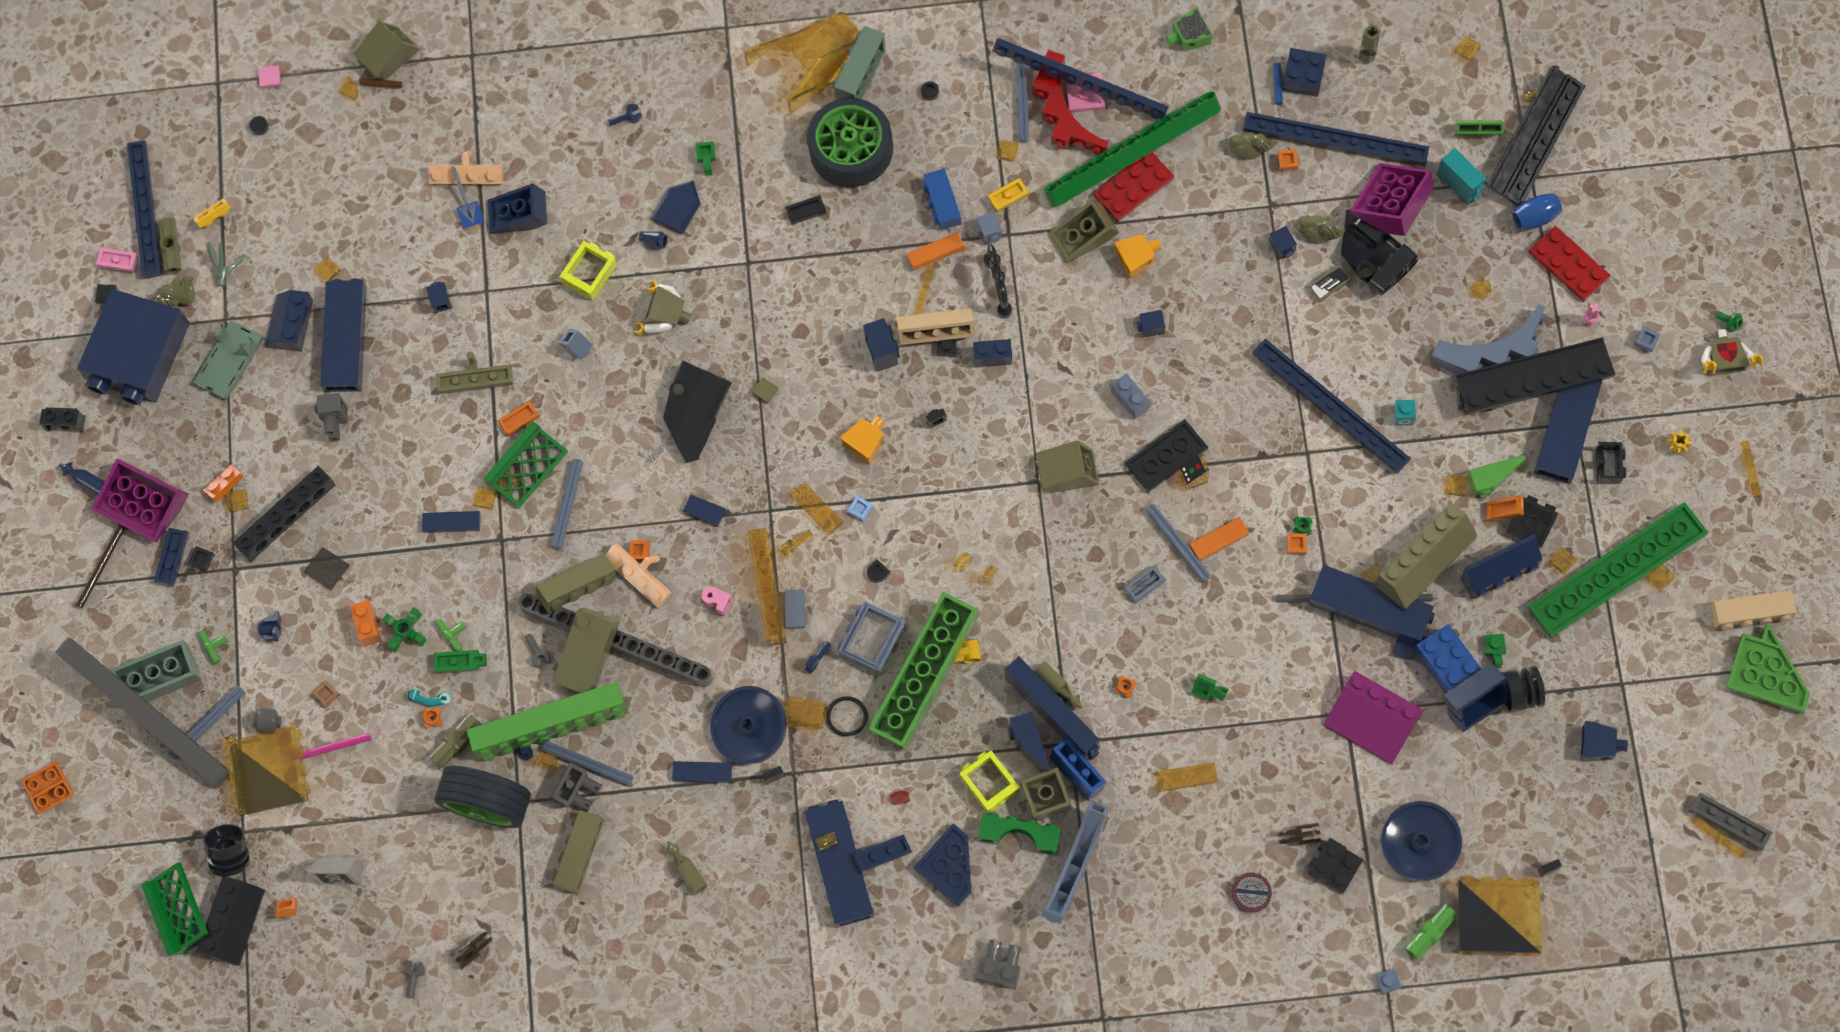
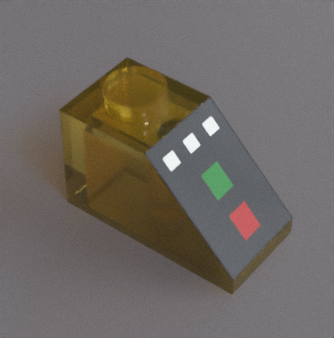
(1194, 473)

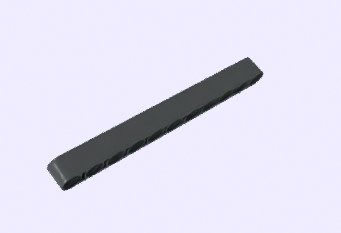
(623, 644)
(143, 712)

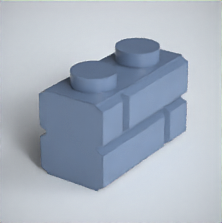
(1130, 396)

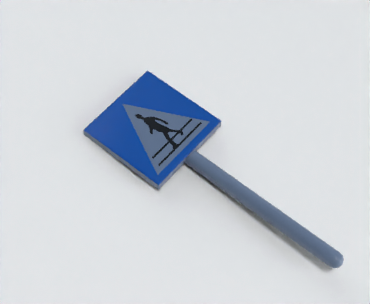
(469, 213)

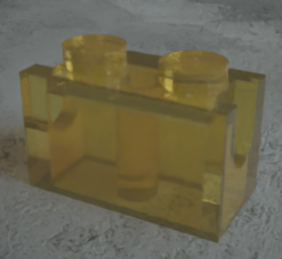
(805, 713)

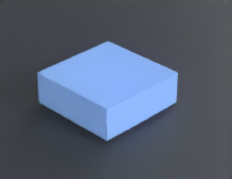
(860, 508)

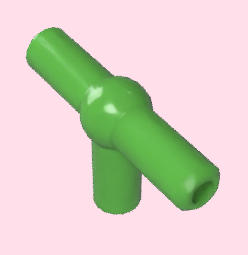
(449, 635)
(210, 647)

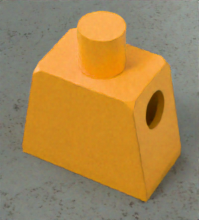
(1136, 253)
(864, 438)

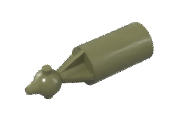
(1057, 684)
(687, 870)

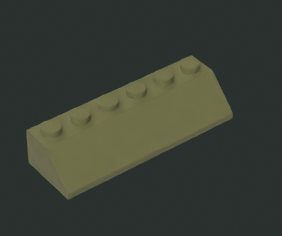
(1426, 556)

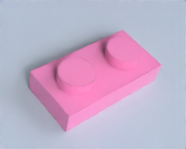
(117, 260)

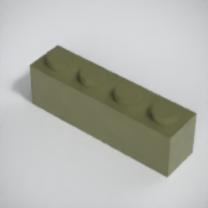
(575, 583)
(578, 852)

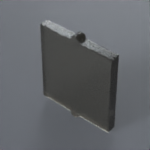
(326, 568)

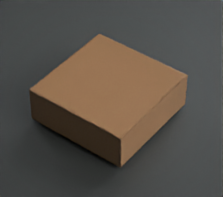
(325, 694)

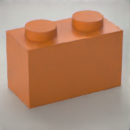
(366, 623)

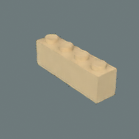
(935, 326)
(1753, 609)

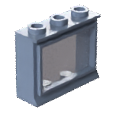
(871, 637)

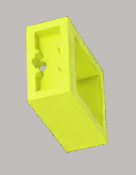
(580, 286)
(1001, 797)

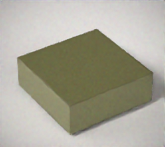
(764, 390)

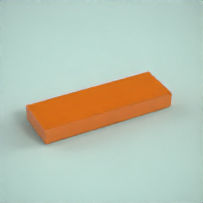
(935, 251)
(1219, 539)

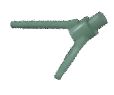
(222, 271)

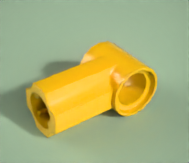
(969, 652)

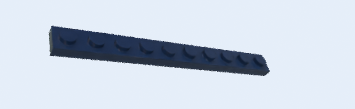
(1085, 81)
(1336, 138)
(1331, 406)

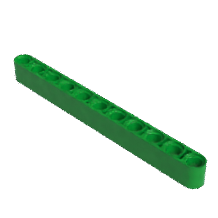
(1132, 149)

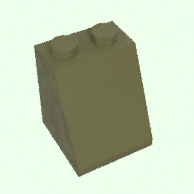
(385, 50)
(1067, 467)

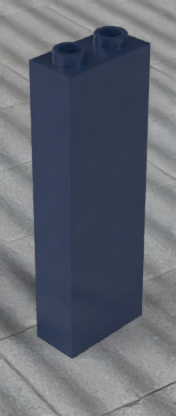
(343, 335)
(1567, 432)
(1366, 605)
(1051, 708)
(842, 883)

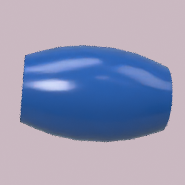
(1537, 211)

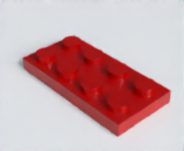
(1133, 186)
(1569, 263)

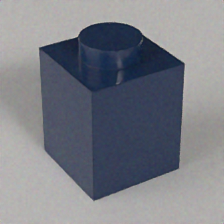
(1282, 243)
(439, 297)
(1151, 323)

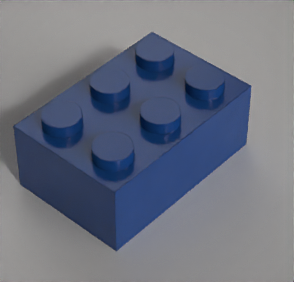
(1447, 658)

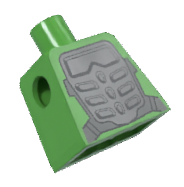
(1190, 31)

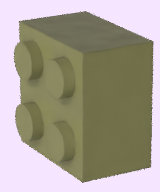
(1045, 794)

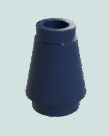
(654, 239)

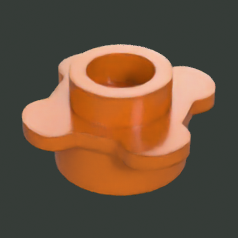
(1129, 683)
(427, 714)

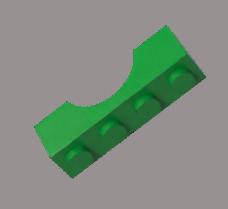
(995, 828)

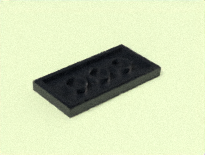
(1166, 455)

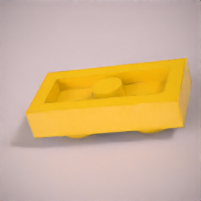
(1008, 195)
(217, 210)

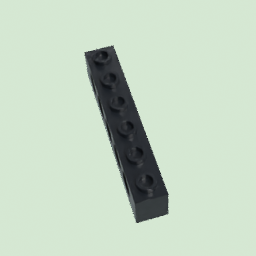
(284, 513)

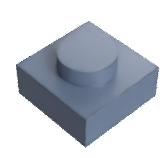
(1647, 339)
(1388, 981)

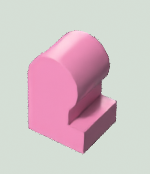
(716, 598)

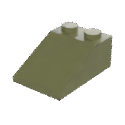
(1084, 231)

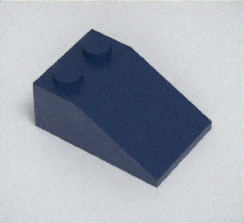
(518, 210)
(1027, 739)

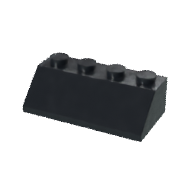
(231, 921)

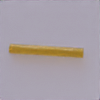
(924, 290)
(1751, 469)
(1719, 837)

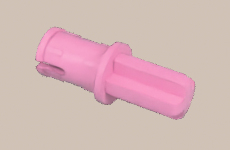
(1591, 315)

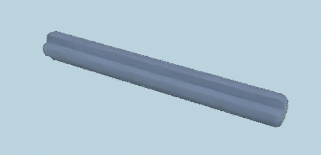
(1022, 103)
(567, 504)
(1178, 542)
(216, 713)
(588, 763)

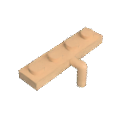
(467, 173)
(638, 575)

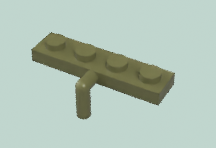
(474, 378)

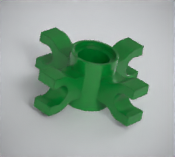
(410, 621)

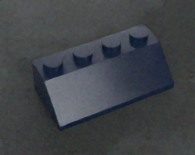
(1502, 567)

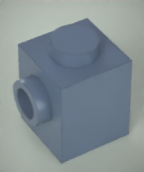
(989, 228)
(575, 344)

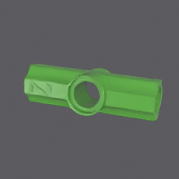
(1431, 932)

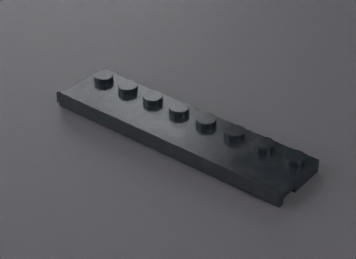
(1536, 135)
(1535, 375)

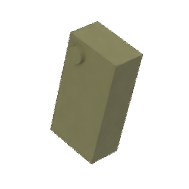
(586, 650)

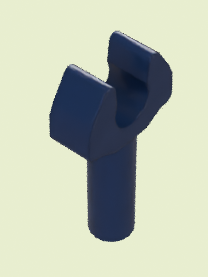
(627, 115)
(813, 661)

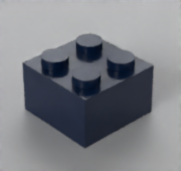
(1304, 72)
(881, 344)

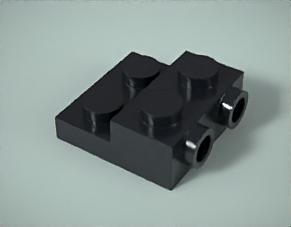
(1536, 520)
(1334, 865)

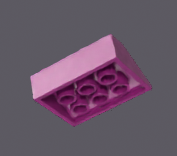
(1393, 197)
(139, 500)
(1373, 717)

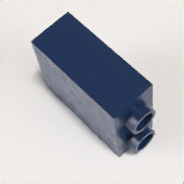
(132, 347)

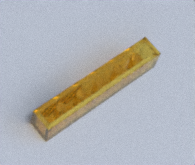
(767, 587)

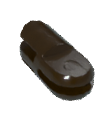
(1299, 835)
(470, 944)

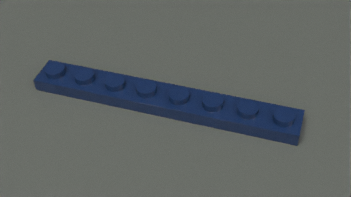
(144, 209)

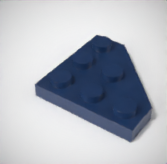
(948, 865)

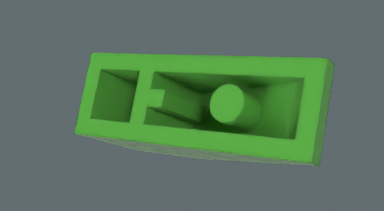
(1490, 477)

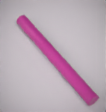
(337, 745)

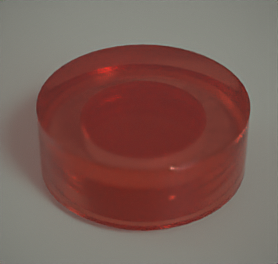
(899, 798)

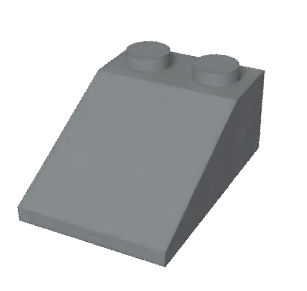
(337, 871)

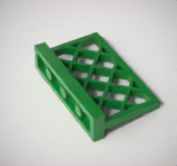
(514, 453)
(165, 915)

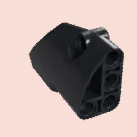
(1379, 251)
(694, 412)

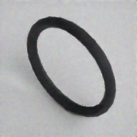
(842, 699)

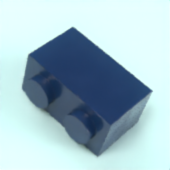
(992, 353)

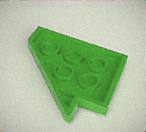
(1766, 673)

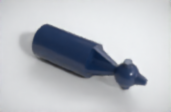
(83, 478)

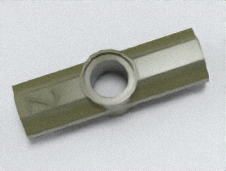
(1369, 44)
(168, 236)
(454, 741)

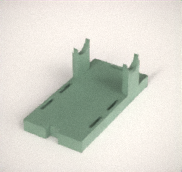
(234, 347)

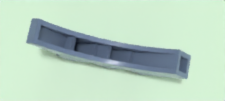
(1468, 358)
(1076, 863)

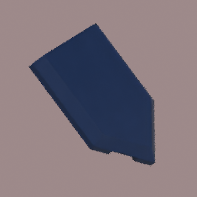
(677, 206)

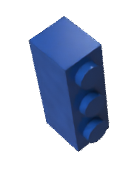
(941, 199)
(1077, 769)

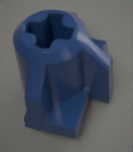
(270, 627)

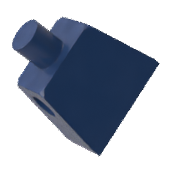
(1600, 742)

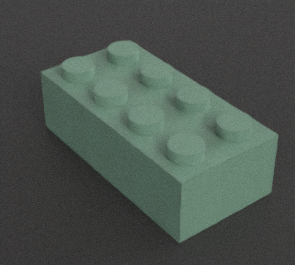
(861, 64)
(160, 671)

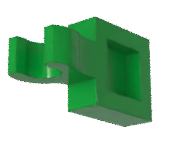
(705, 154)
(1495, 647)
(1206, 688)

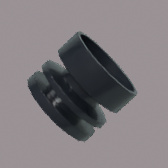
(1527, 688)
(226, 850)

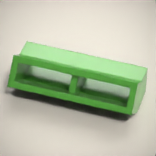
(1478, 123)

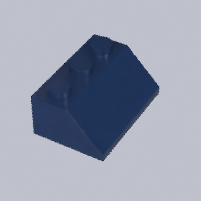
(289, 320)

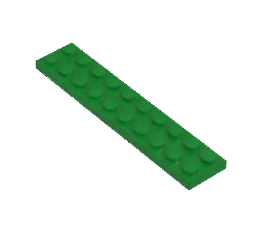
(1617, 570)

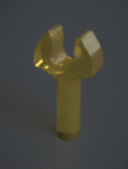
(790, 546)

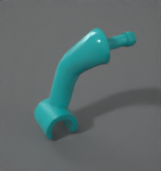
(414, 696)

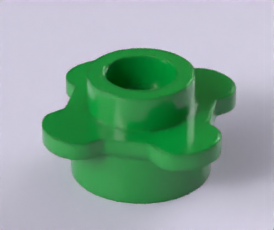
(1302, 521)

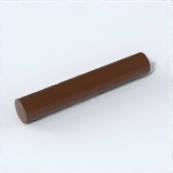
(380, 83)

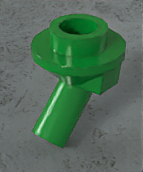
(1733, 322)

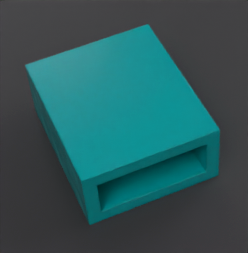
(1461, 176)

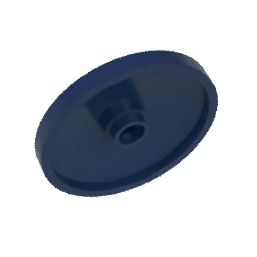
(748, 725)
(1421, 841)

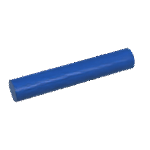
(1277, 83)

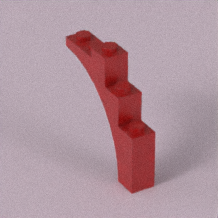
(1055, 111)

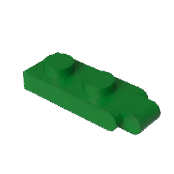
(459, 661)

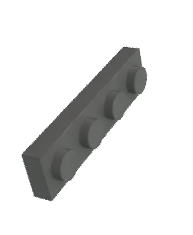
(1730, 821)

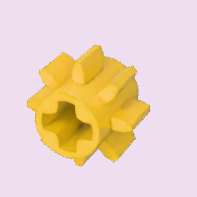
(1681, 447)

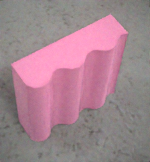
(269, 77)

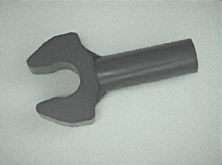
(537, 652)
(413, 977)

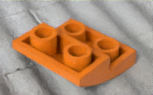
(47, 787)

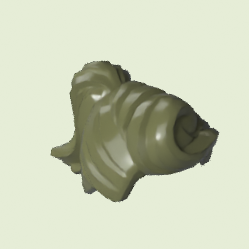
(1250, 145)
(1318, 229)
(177, 292)

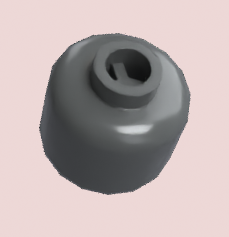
(266, 720)

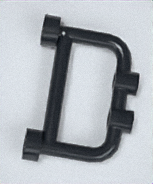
(993, 261)

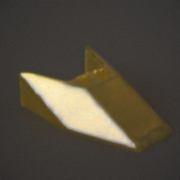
(819, 47)

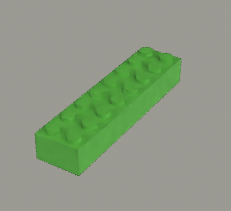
(924, 671)
(547, 721)

